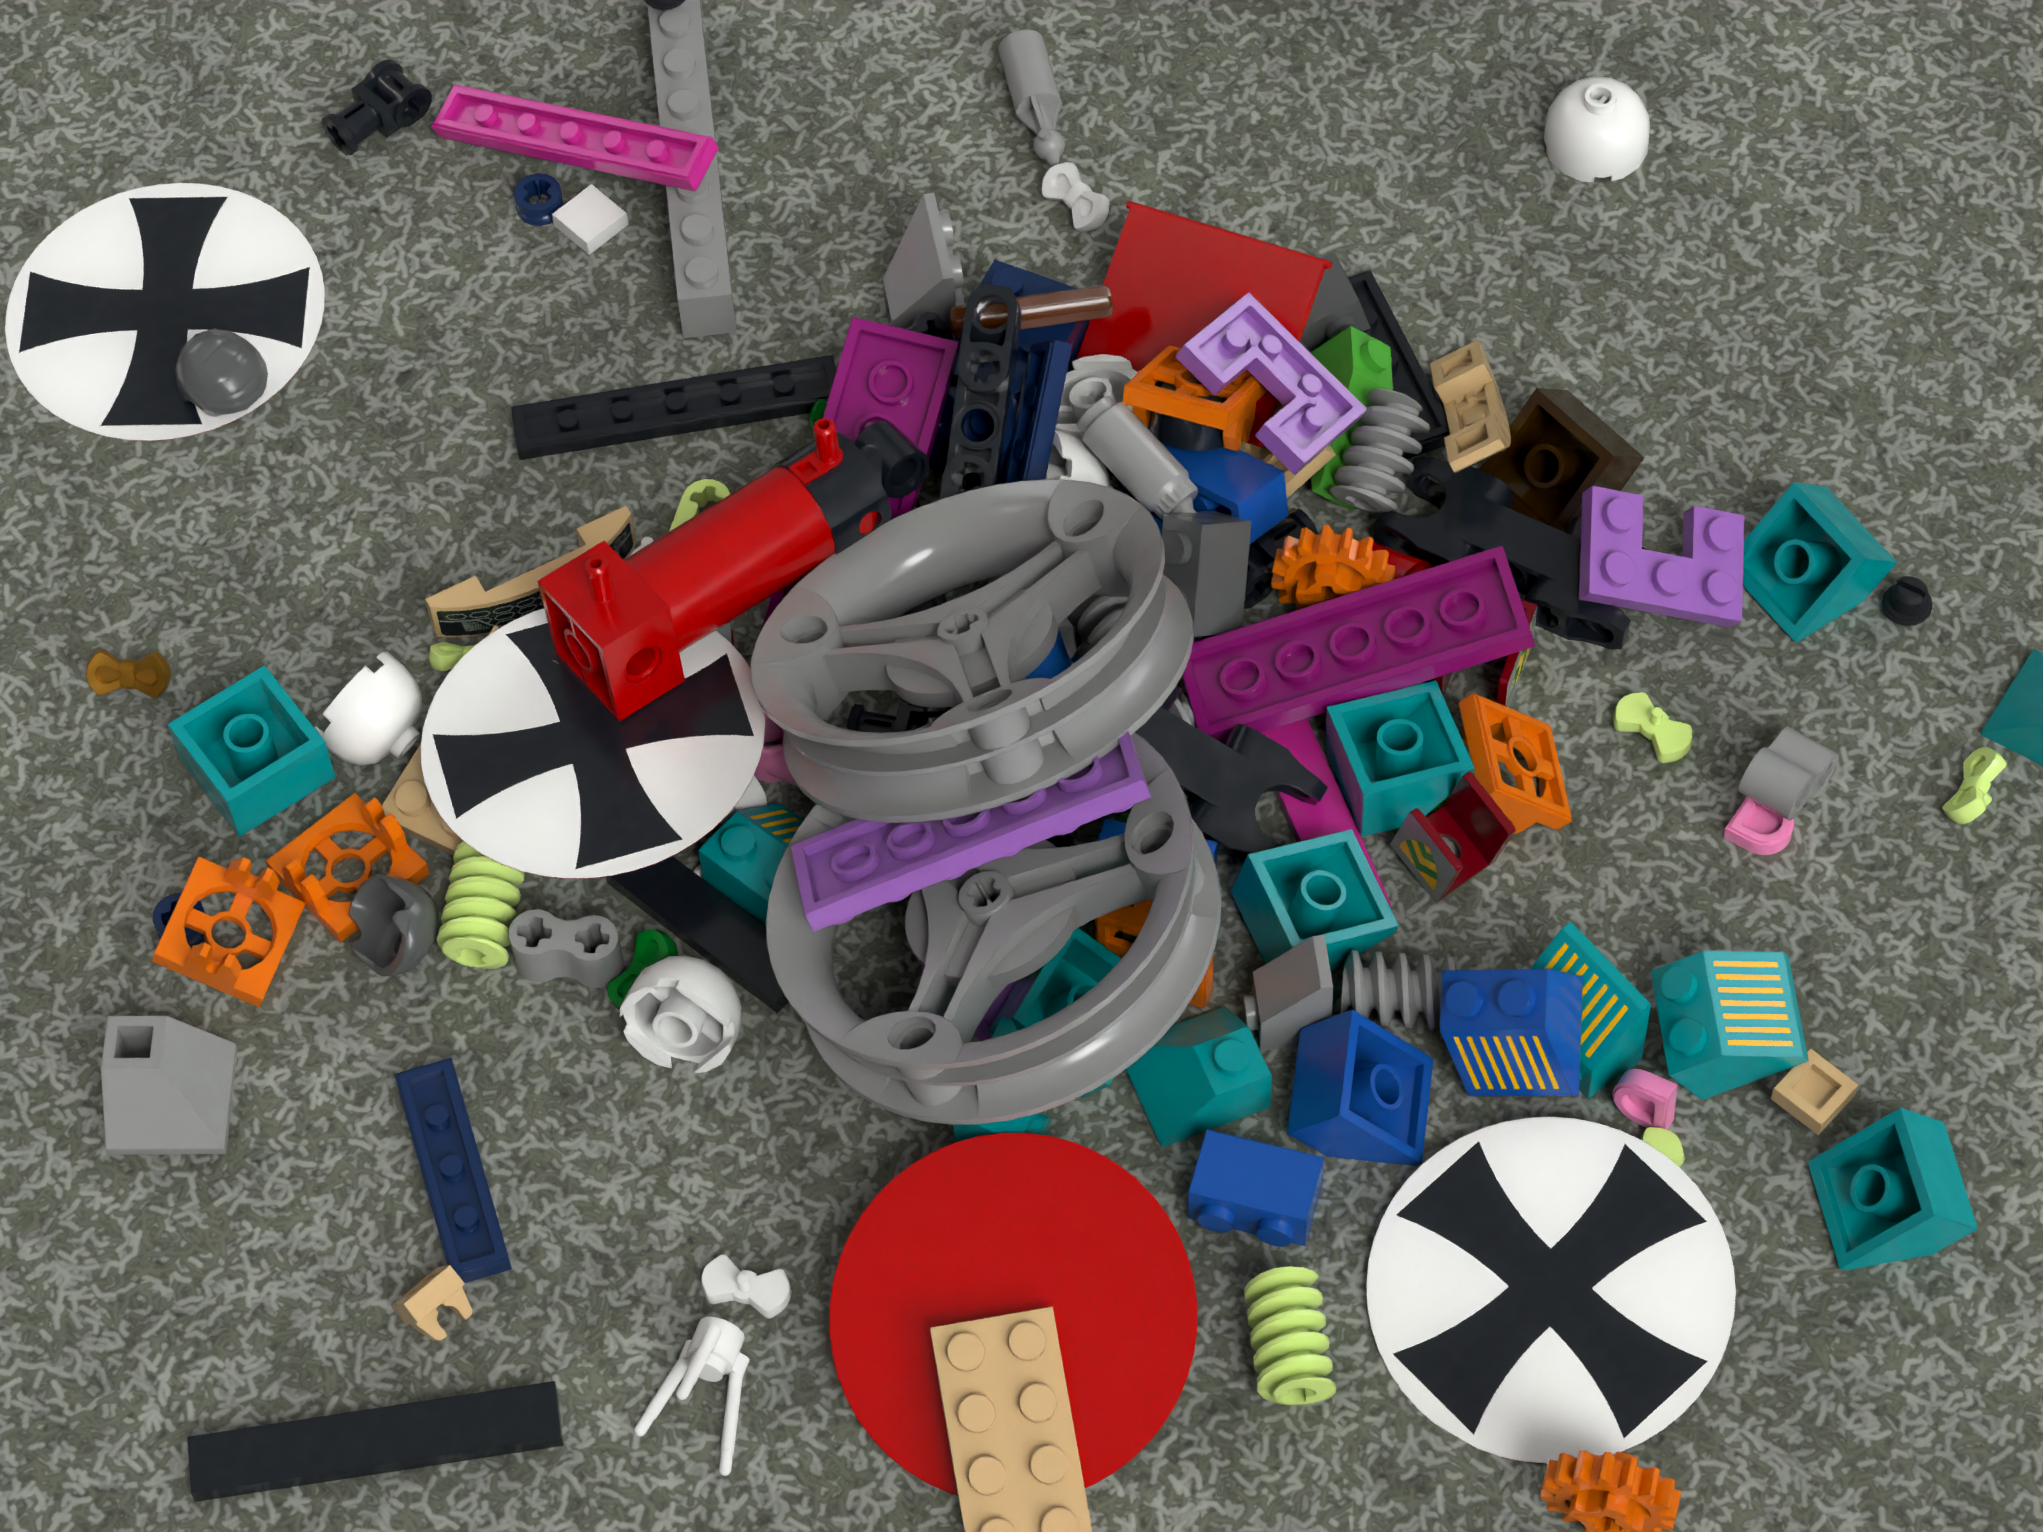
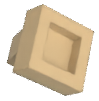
(1814, 1092)
(419, 1304)

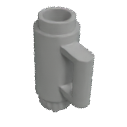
(1137, 458)

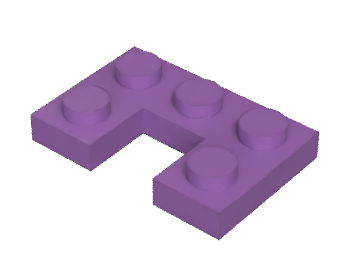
(1313, 400)
(1694, 587)

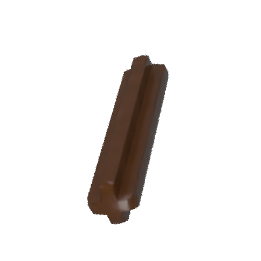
(1044, 309)

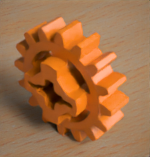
(1327, 567)
(1610, 1493)

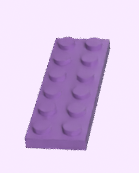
(886, 862)

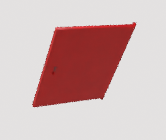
(1182, 274)

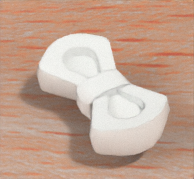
(1088, 207)
(725, 1282)

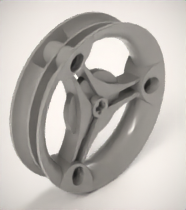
(974, 652)
(996, 930)

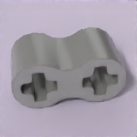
(1788, 773)
(574, 949)

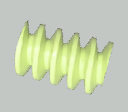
(478, 910)
(1288, 1337)

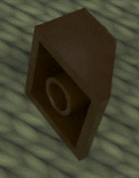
(1558, 455)

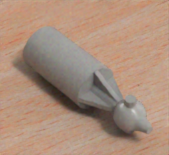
(1033, 90)

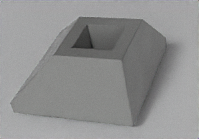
(923, 269)
(165, 1087)

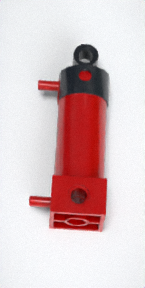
(631, 617)

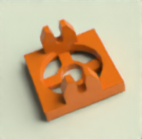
(1491, 734)
(348, 816)
(211, 962)

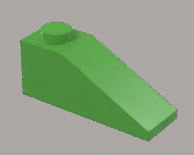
(1360, 366)

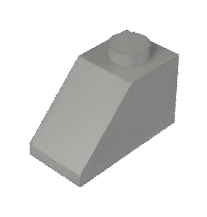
(1290, 994)

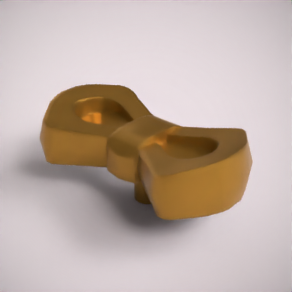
(109, 673)

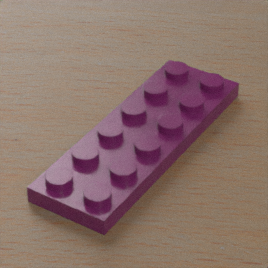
(894, 379)
(1358, 645)

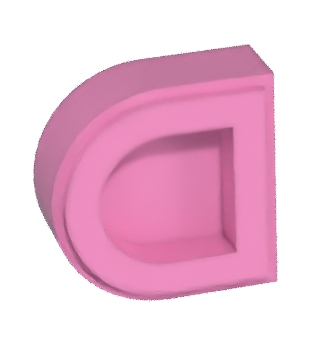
(1759, 829)
(1646, 1098)

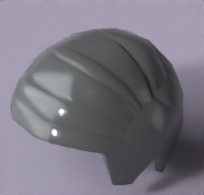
(220, 372)
(394, 923)

